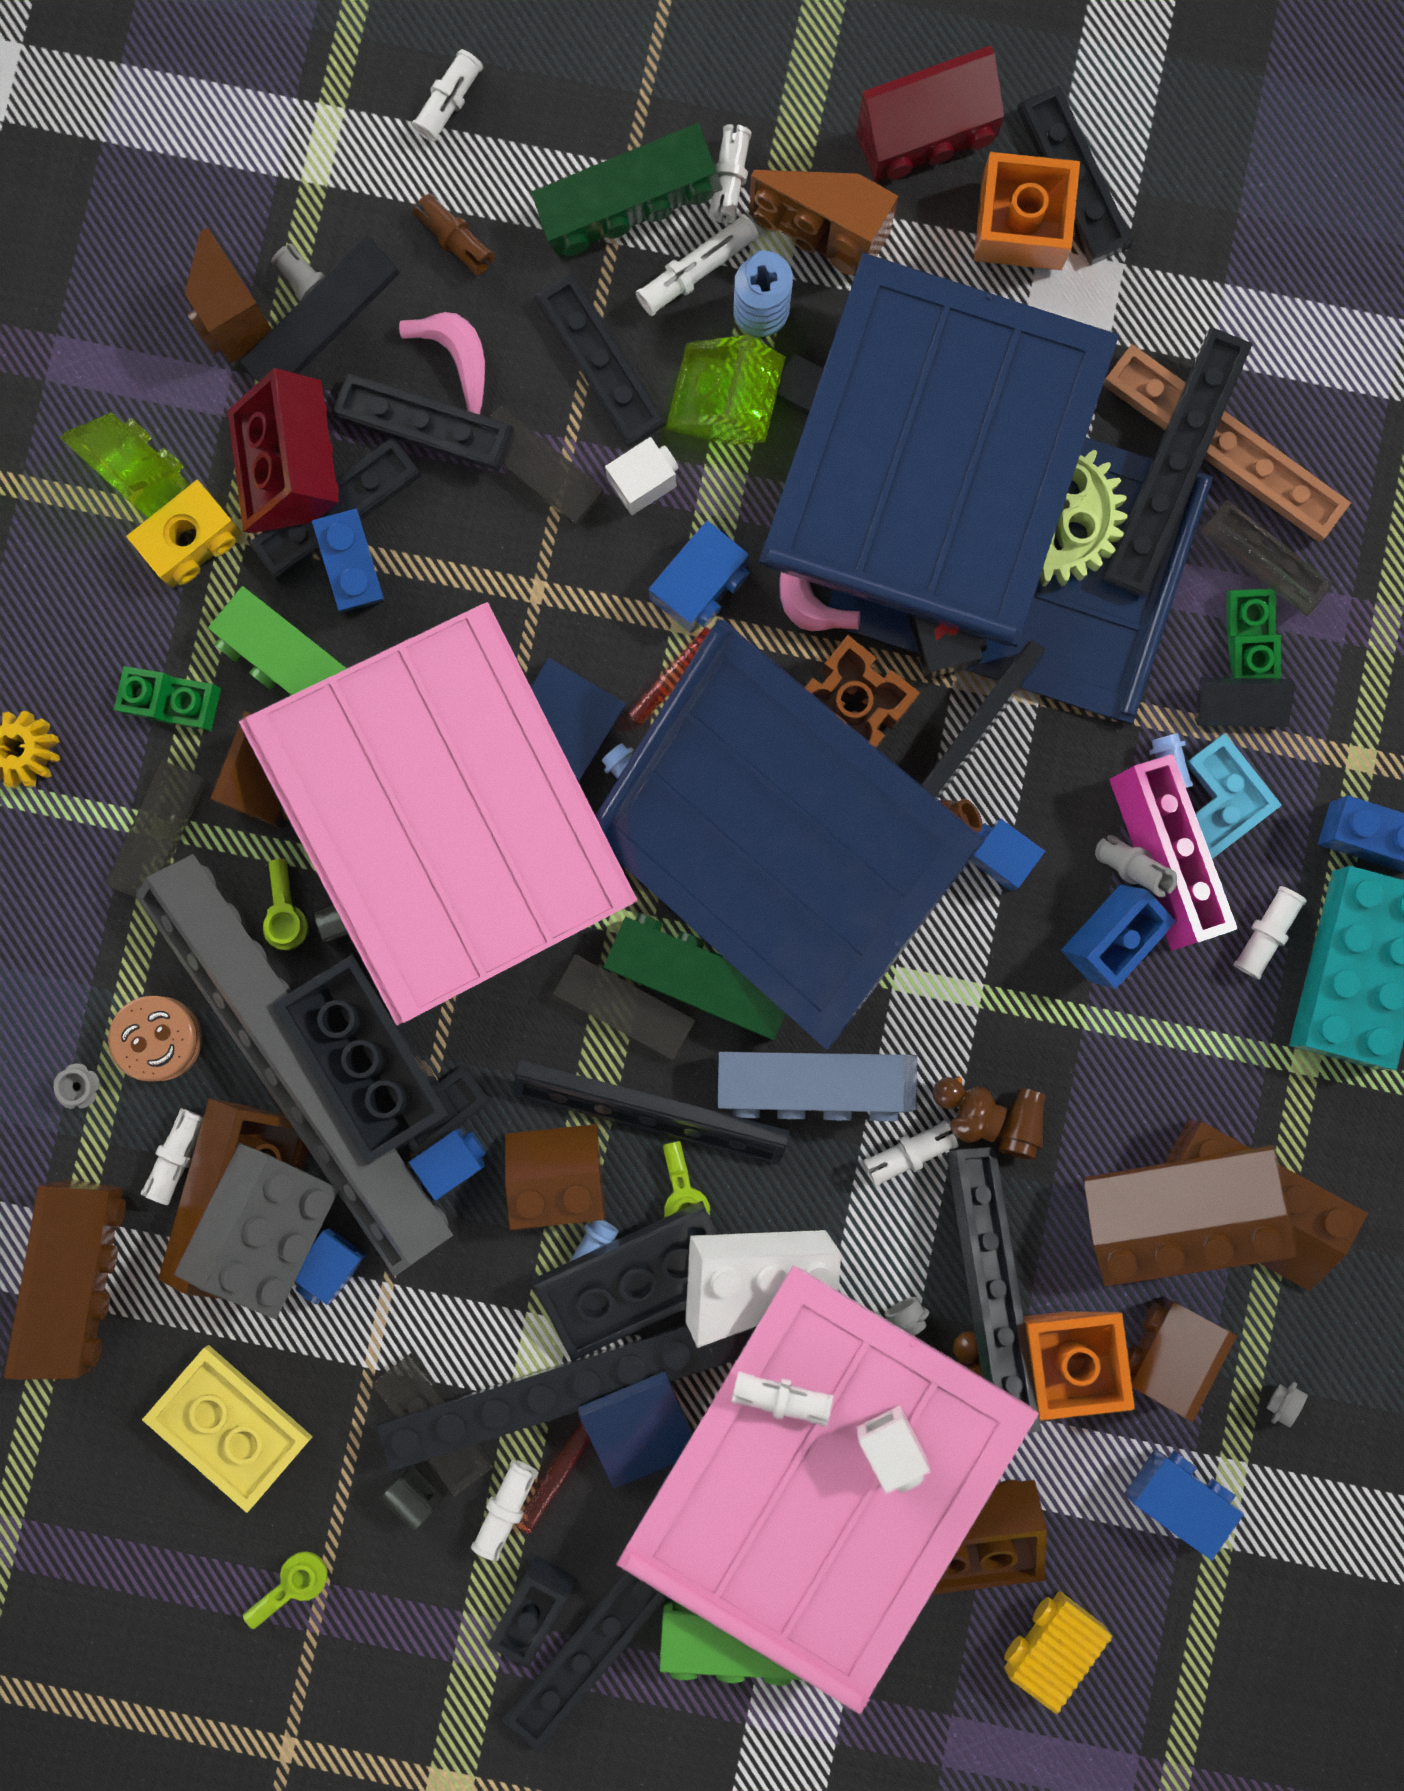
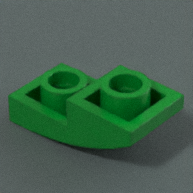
(1252, 633)
(167, 698)

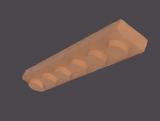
(1233, 449)

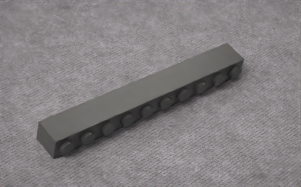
(241, 991)

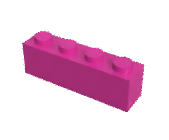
(1166, 826)

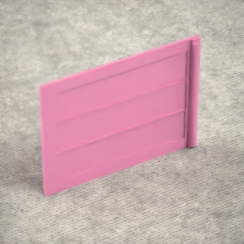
(439, 812)
(784, 1520)

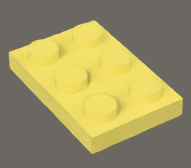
(227, 1428)

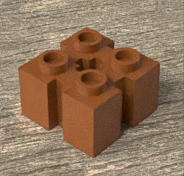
(851, 676)

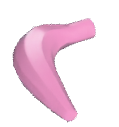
(463, 345)
(810, 613)

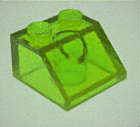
(726, 390)
(127, 462)

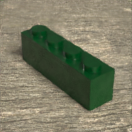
(627, 191)
(691, 975)

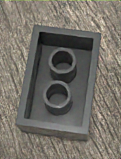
(256, 1231)

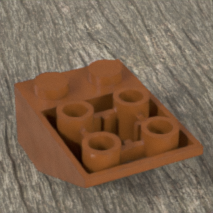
(824, 212)

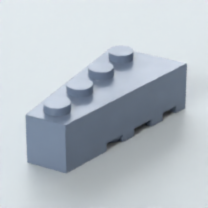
(817, 1082)

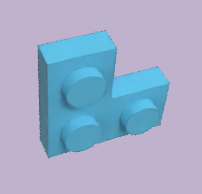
(1237, 794)

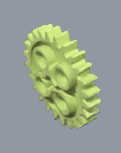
(1096, 512)

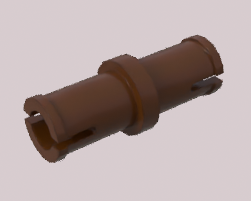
(453, 234)

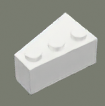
(739, 1275)

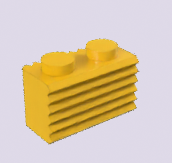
(1056, 1651)

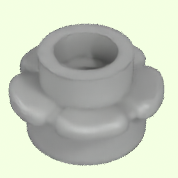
(64, 1088)
(908, 1315)
(1286, 1404)

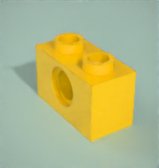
(159, 535)

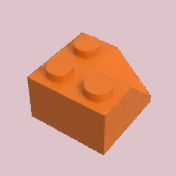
(1026, 211)
(1079, 1363)

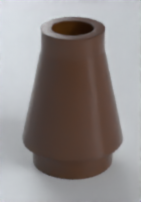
(1023, 1128)

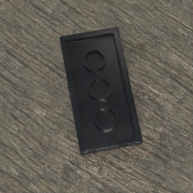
(623, 1283)

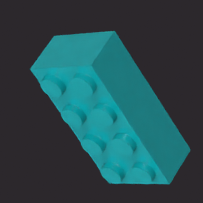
(1356, 973)

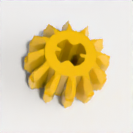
(35, 745)

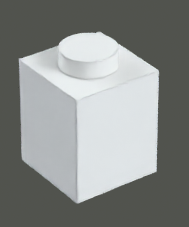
(642, 475)
(893, 1451)

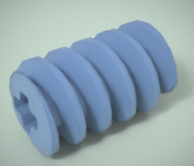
(762, 294)

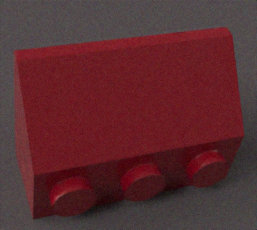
(931, 115)
(282, 452)

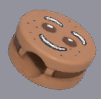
(155, 1038)

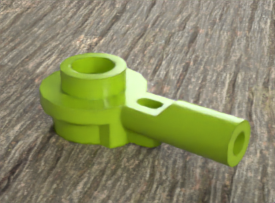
(284, 924)
(683, 1193)
(301, 1578)

